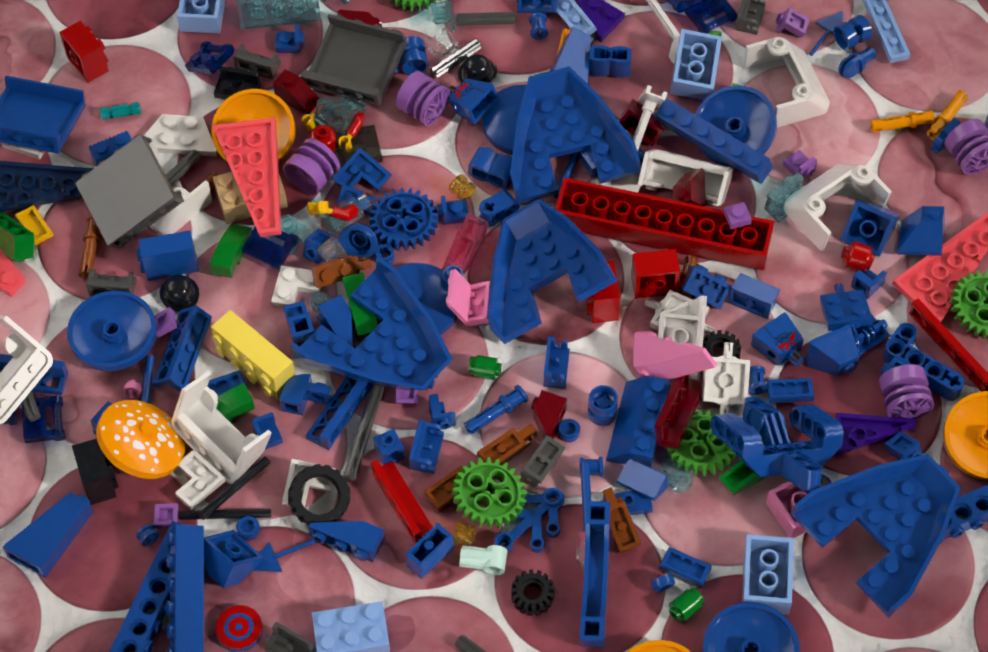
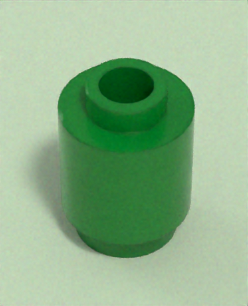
(484, 367)
(686, 605)

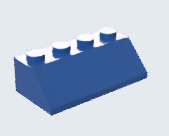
(635, 422)

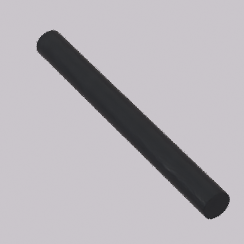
(233, 488)
(227, 514)

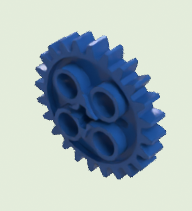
(404, 219)

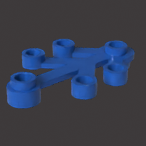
(532, 518)

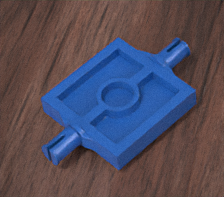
(845, 309)

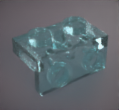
(777, 197)

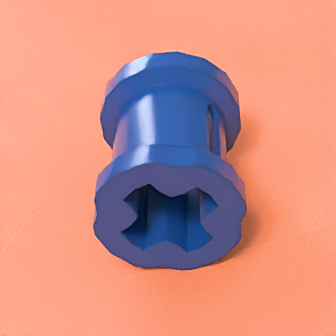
(540, 25)
(756, 380)
(596, 466)

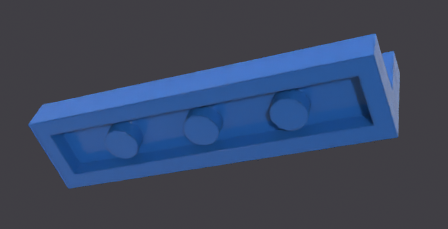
(185, 348)
(57, 371)
(343, 413)

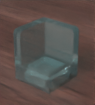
(443, 13)

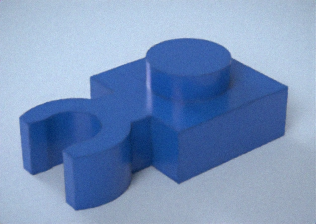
(939, 140)
(348, 191)

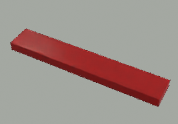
(949, 345)

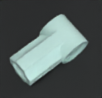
(489, 559)

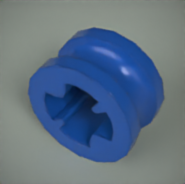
(384, 248)
(147, 535)

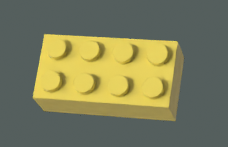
(252, 354)

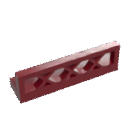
(678, 411)

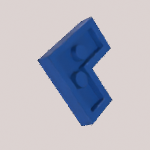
(362, 167)

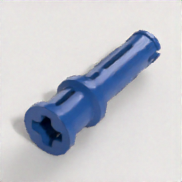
(504, 405)

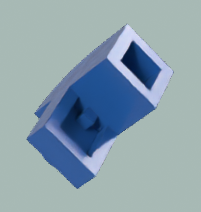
(298, 322)
(299, 391)

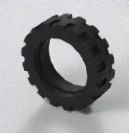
(323, 472)

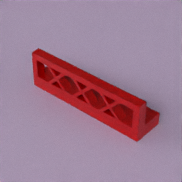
(401, 500)

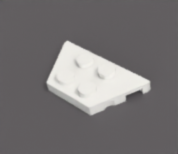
(181, 135)
(685, 324)

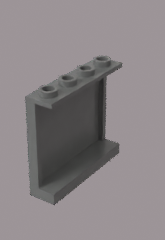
(356, 60)
(128, 192)

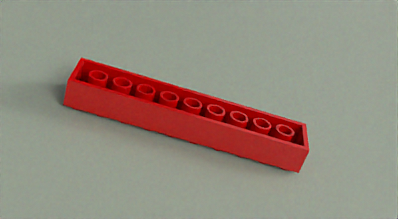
(664, 223)

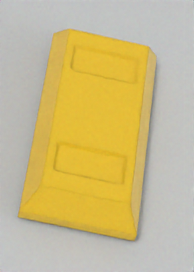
(33, 221)

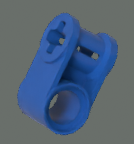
(498, 207)

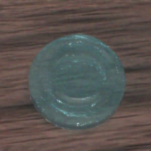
(317, 299)

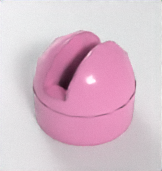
(135, 393)

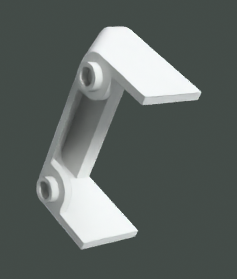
(807, 95)
(665, 168)
(808, 203)
(183, 213)
(23, 371)
(212, 434)

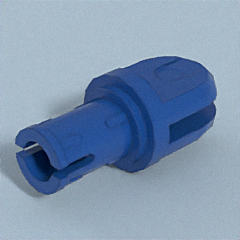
(856, 62)

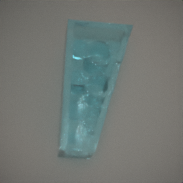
(276, 12)

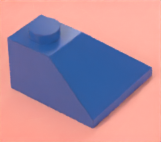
(870, 226)
(922, 232)
(833, 352)
(229, 558)

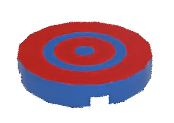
(239, 628)

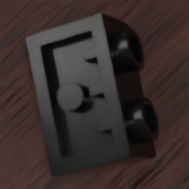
(234, 81)

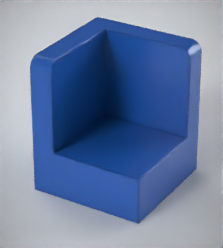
(868, 281)
(264, 423)

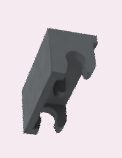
(750, 16)
(259, 64)
(103, 283)
(542, 461)
(287, 641)

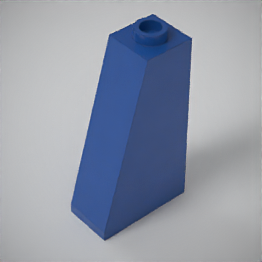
(574, 53)
(48, 537)

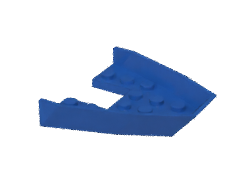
(562, 118)
(531, 252)
(398, 353)
(901, 507)

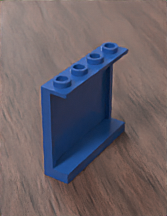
(38, 114)

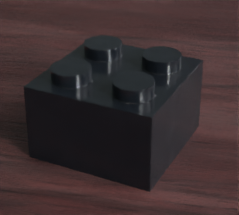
(95, 472)

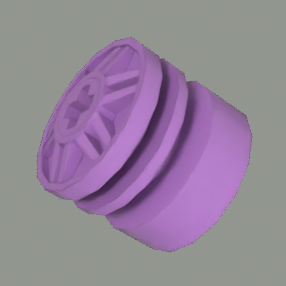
(422, 98)
(969, 146)
(311, 166)
(906, 392)

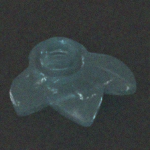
(296, 228)
(677, 477)

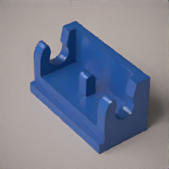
(753, 295)
(556, 364)
(426, 447)

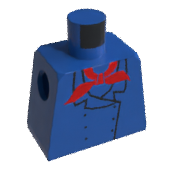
(472, 99)
(779, 341)

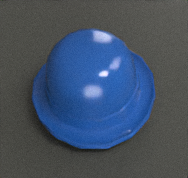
(358, 240)

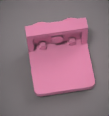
(468, 300)

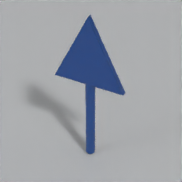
(828, 24)
(270, 560)

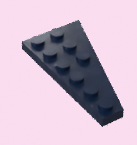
(37, 184)

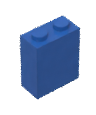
(167, 255)

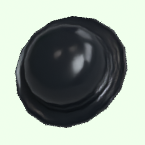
(477, 68)
(179, 292)

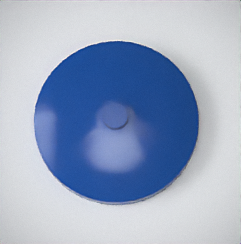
(742, 114)
(501, 118)
(431, 292)
(112, 330)
(750, 629)

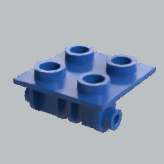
(871, 335)

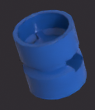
(852, 32)
(414, 56)
(602, 405)

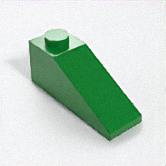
(15, 239)

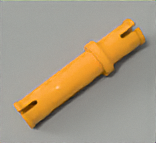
(948, 114)
(908, 120)

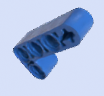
(952, 381)

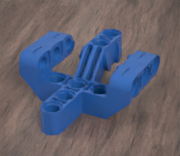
(796, 461)

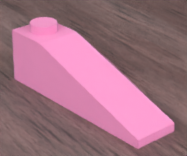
(667, 358)

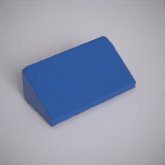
(534, 6)
(642, 479)

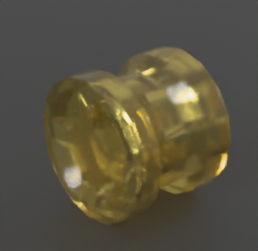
(462, 187)
(464, 534)

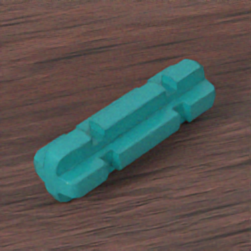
(120, 110)

